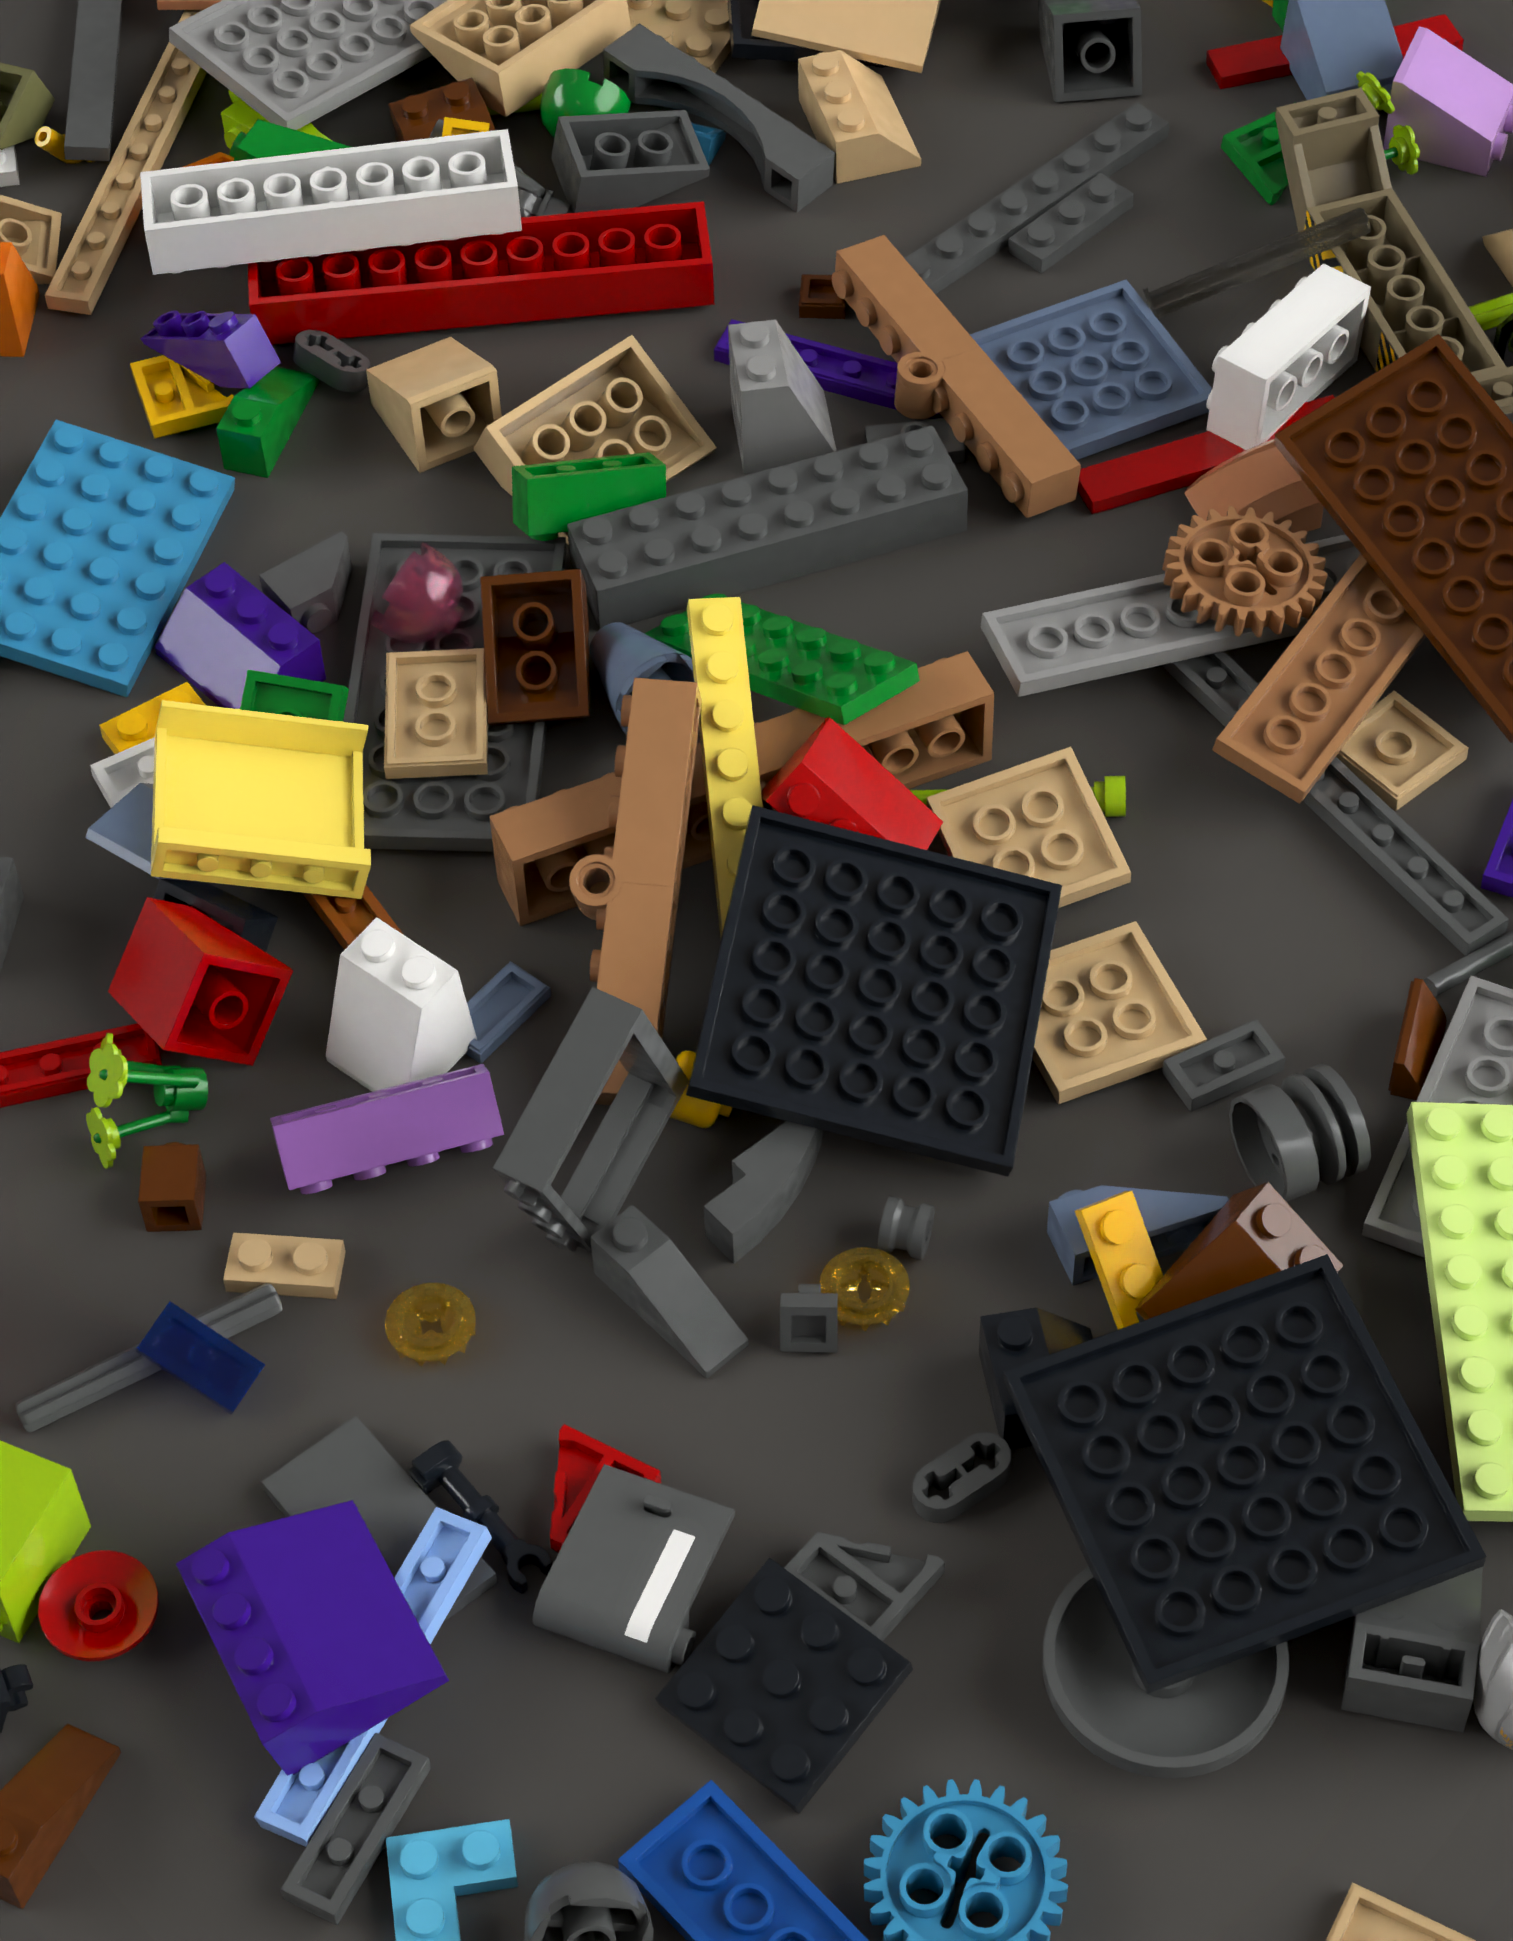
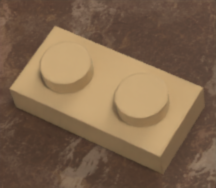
(288, 1262)

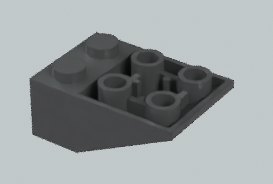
(1417, 1655)

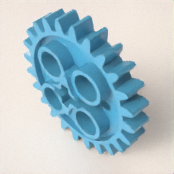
(912, 1861)

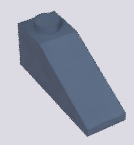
(1169, 1218)

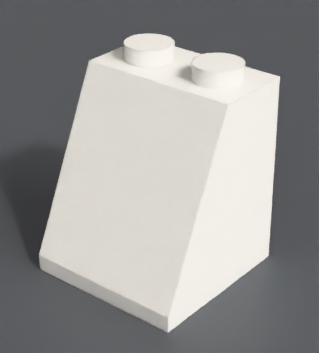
(396, 1011)

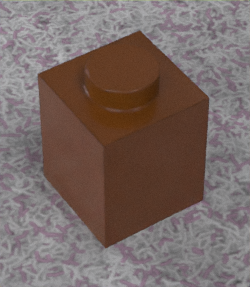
(172, 1187)

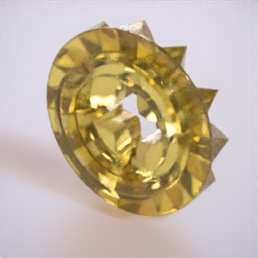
(886, 1279)
(430, 1302)

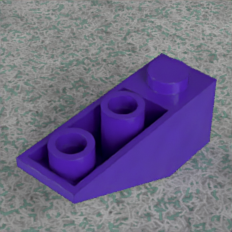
(219, 347)

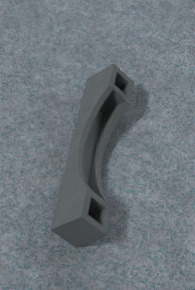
(657, 73)

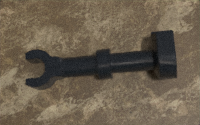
(440, 1467)

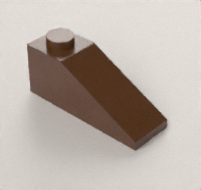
(45, 1805)

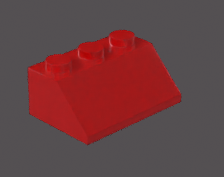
(847, 788)

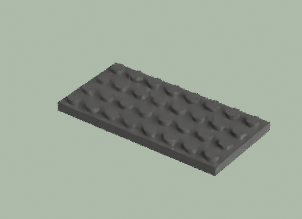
(445, 810)

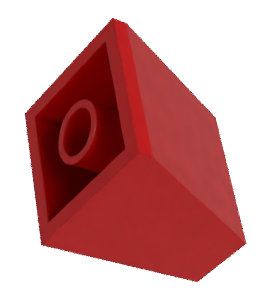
(198, 984)

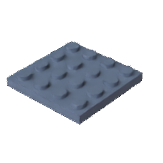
(1098, 369)

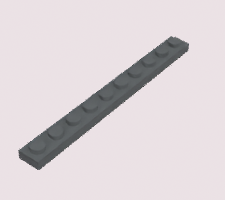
(1363, 821)

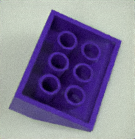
(311, 1630)

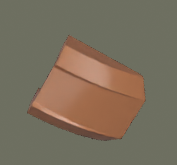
(1261, 481)

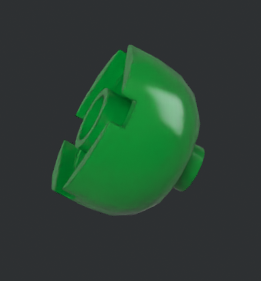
(572, 94)

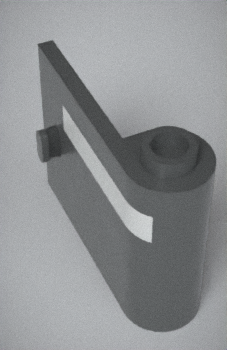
(633, 1569)

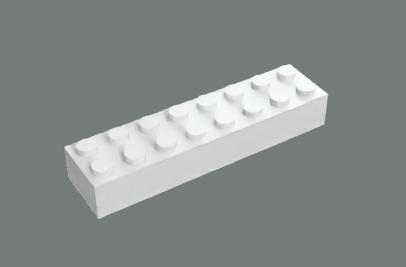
(330, 201)

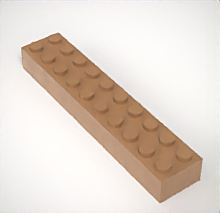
(916, 735)

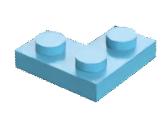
(441, 1864)

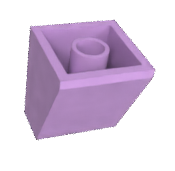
(1451, 105)

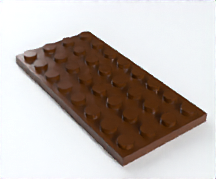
(1424, 491)

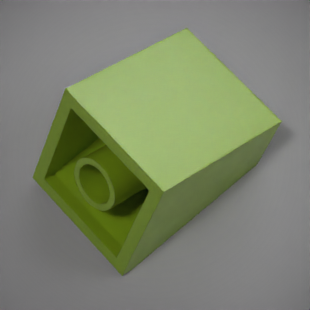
(38, 1532)

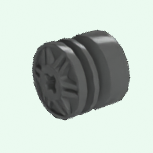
(1300, 1132)

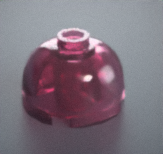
(422, 598)

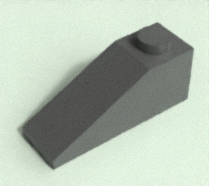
(665, 1291)

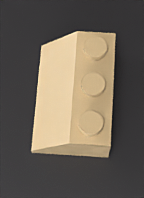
(854, 117)

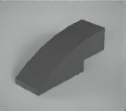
(763, 1188)

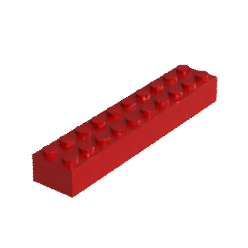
(545, 272)

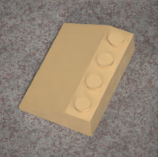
(867, 30)
(518, 43)
(598, 411)

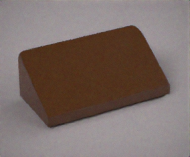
(1418, 1041)

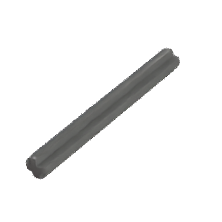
(131, 1367)

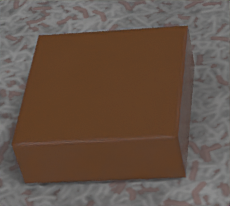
(819, 298)

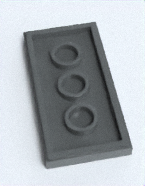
(358, 1468)

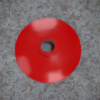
(94, 1584)

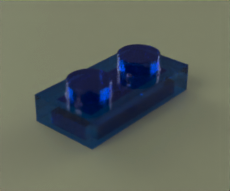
(200, 1357)

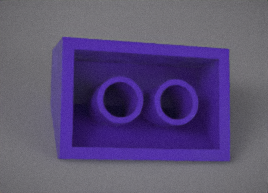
(232, 628)

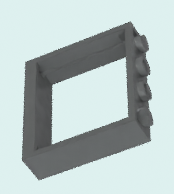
(598, 1038)

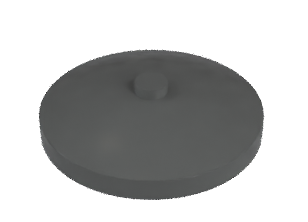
(1158, 1734)

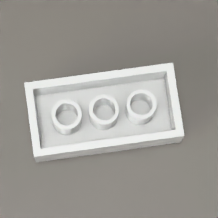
(1287, 357)

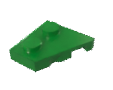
(1259, 156)

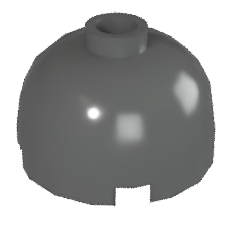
(587, 1905)

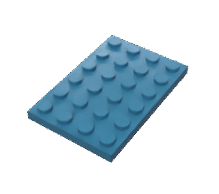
(100, 553)

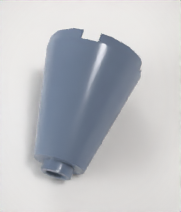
(626, 654)

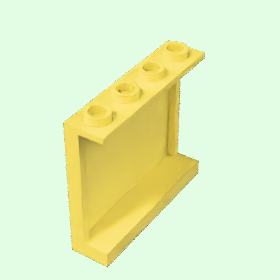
(259, 800)

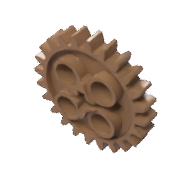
(1244, 571)

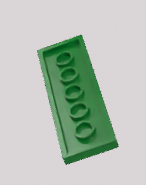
(807, 664)

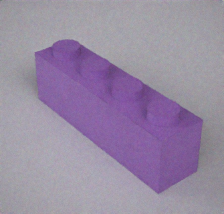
(387, 1128)

